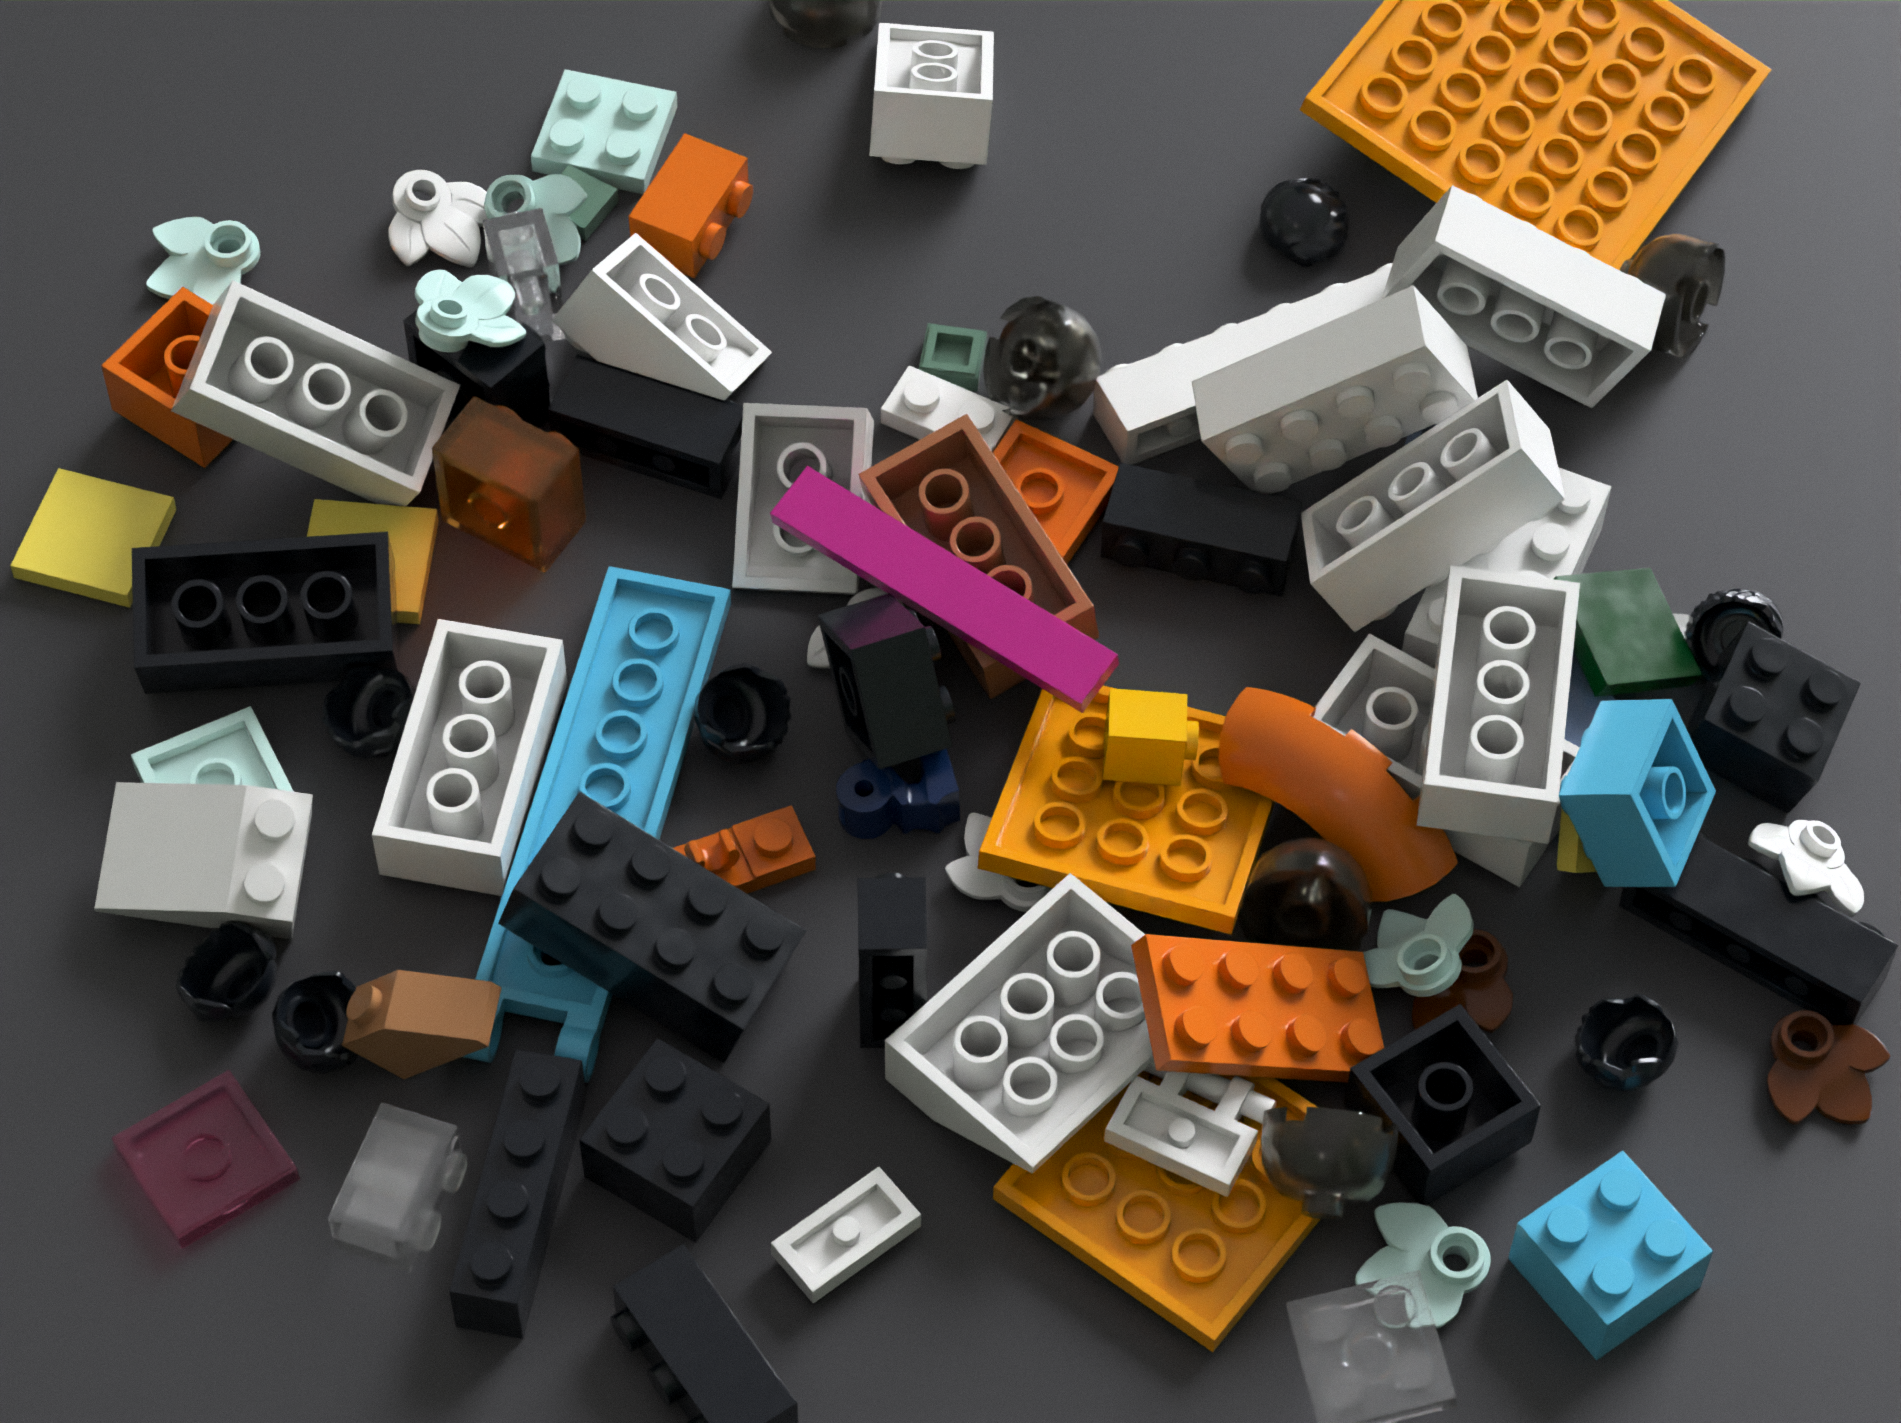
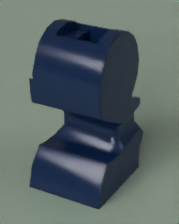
(877, 798)

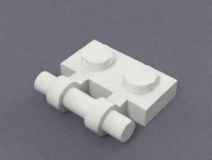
(1187, 1136)

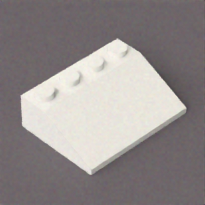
(1030, 1030)

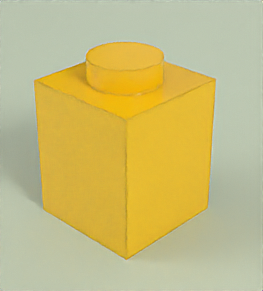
(1148, 737)

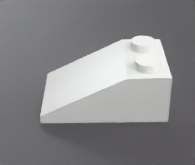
(932, 95)
(658, 324)
(773, 453)
(205, 854)

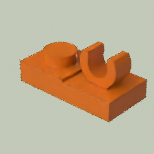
(755, 851)

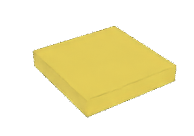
(87, 536)
(411, 536)

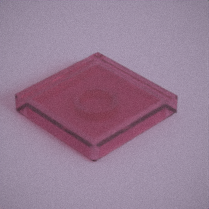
(205, 1158)

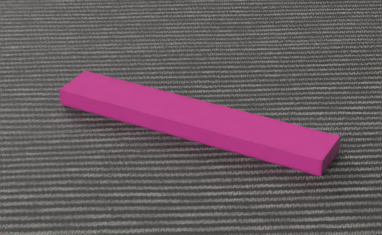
(945, 589)

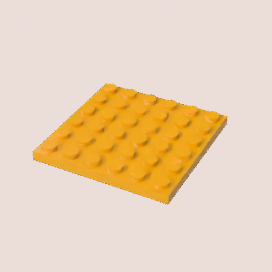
(1541, 107)

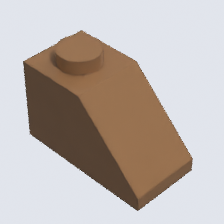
(419, 1020)

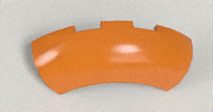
(1334, 787)

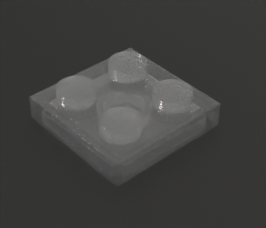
(1371, 1352)

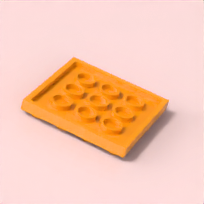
(1131, 843)
(1159, 1234)

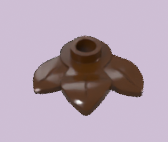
(1477, 989)
(1828, 1076)

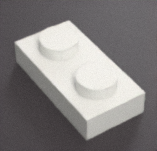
(927, 403)
(846, 1234)

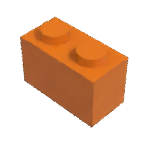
(692, 203)

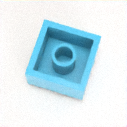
(1637, 793)
(1609, 1254)

